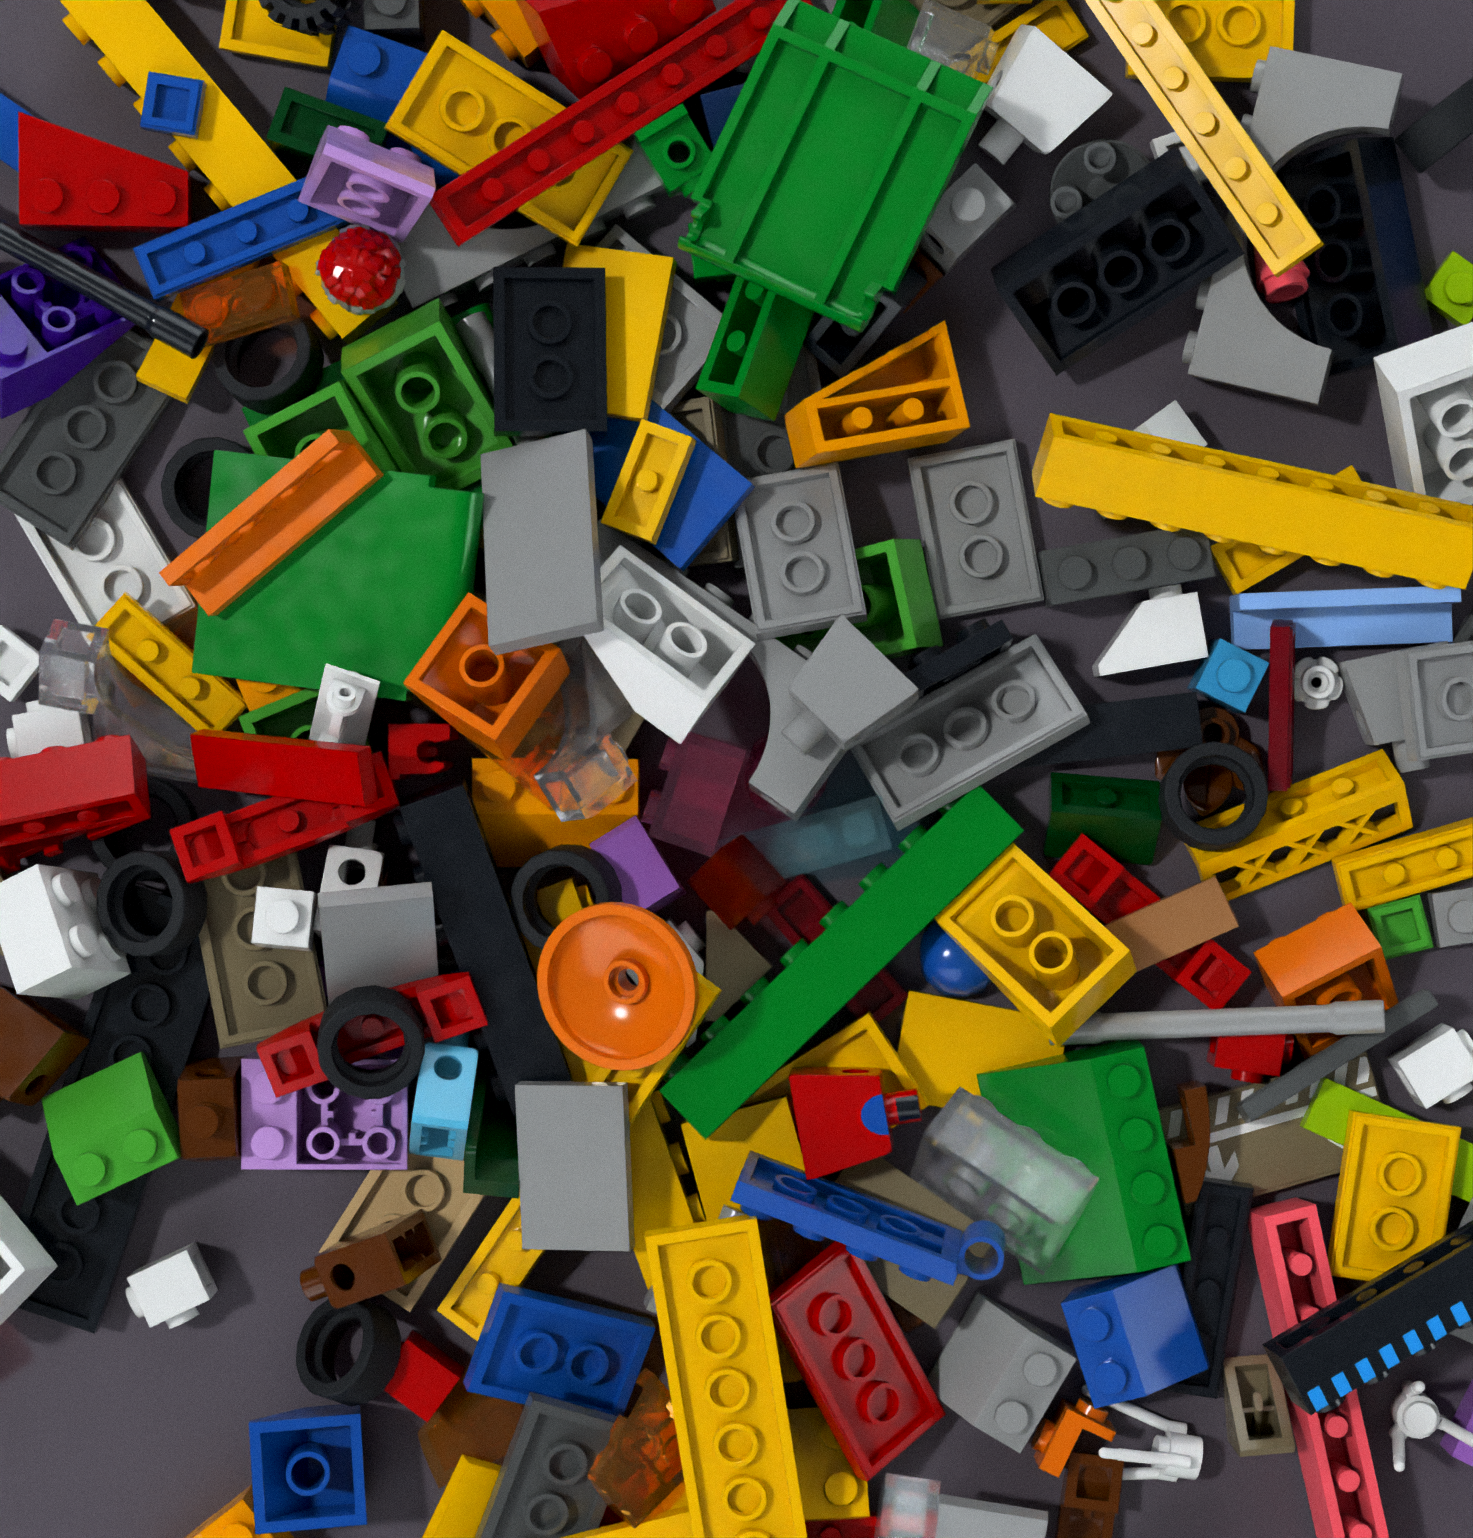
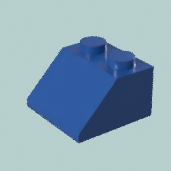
(1134, 1334)
(308, 1469)

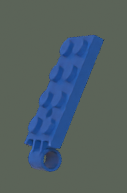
(865, 1223)

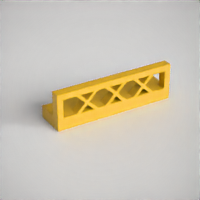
(1299, 816)

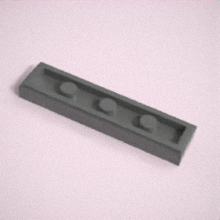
(1333, 1057)

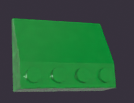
(1106, 1115)

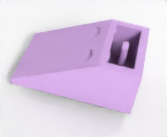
(320, 1125)

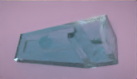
(822, 837)

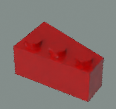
(599, 39)
(94, 185)
(69, 794)

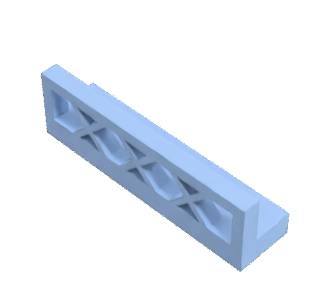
(1346, 616)

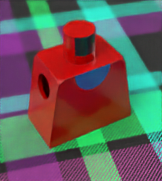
(846, 1116)

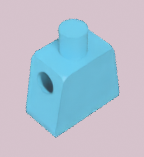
(443, 1099)

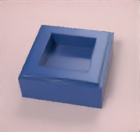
(173, 105)

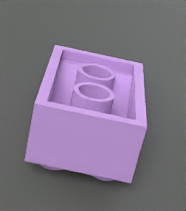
(368, 182)

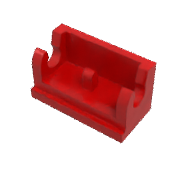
(410, 750)

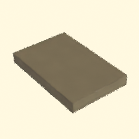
(883, 1181)

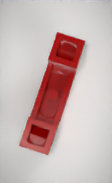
(272, 829)
(1112, 892)
(444, 1002)

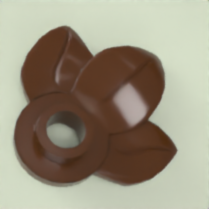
(1210, 784)

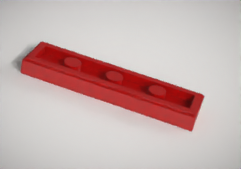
(284, 767)

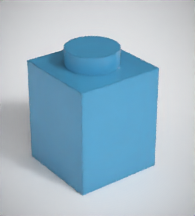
(1228, 676)

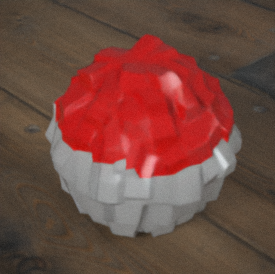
(361, 270)

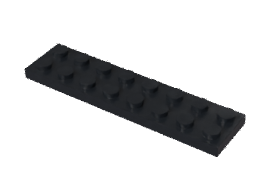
(147, 1011)

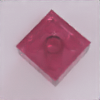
(694, 793)

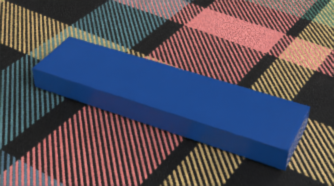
(231, 240)

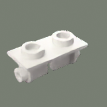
(344, 707)

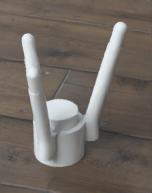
(1418, 1418)
(1171, 1455)

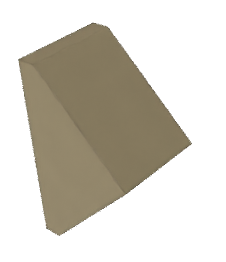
(730, 964)
(1255, 1407)

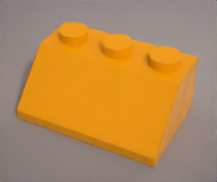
(524, 827)

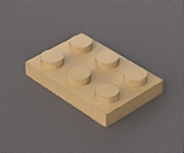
(388, 1194)

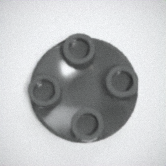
(1090, 172)

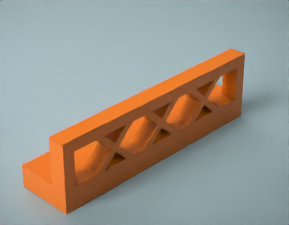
(274, 521)

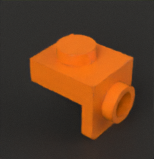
(1057, 1437)

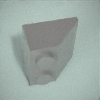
(1000, 1371)

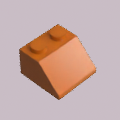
(485, 693)
(1326, 964)

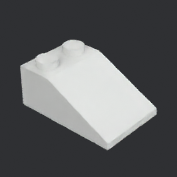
(663, 645)

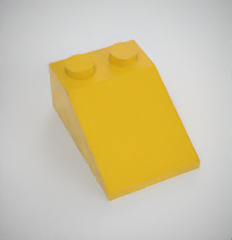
(1037, 944)

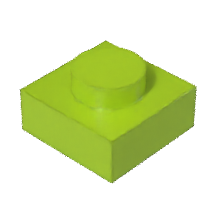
(1451, 290)

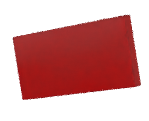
(854, 1359)

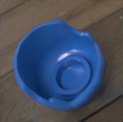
(948, 966)

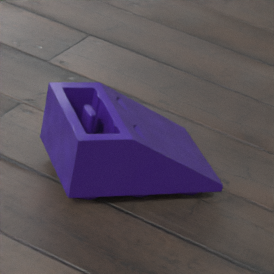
(50, 330)

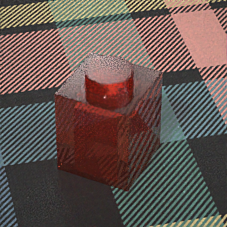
(738, 883)

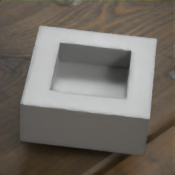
(1452, 916)

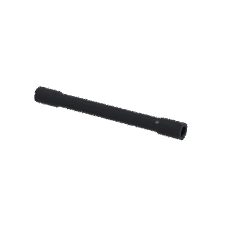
(157, 320)

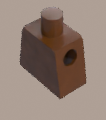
(33, 1047)
(210, 1109)
(372, 1261)

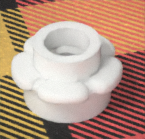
(1330, 687)

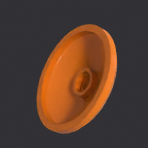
(595, 1005)

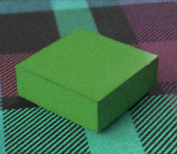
(1400, 926)

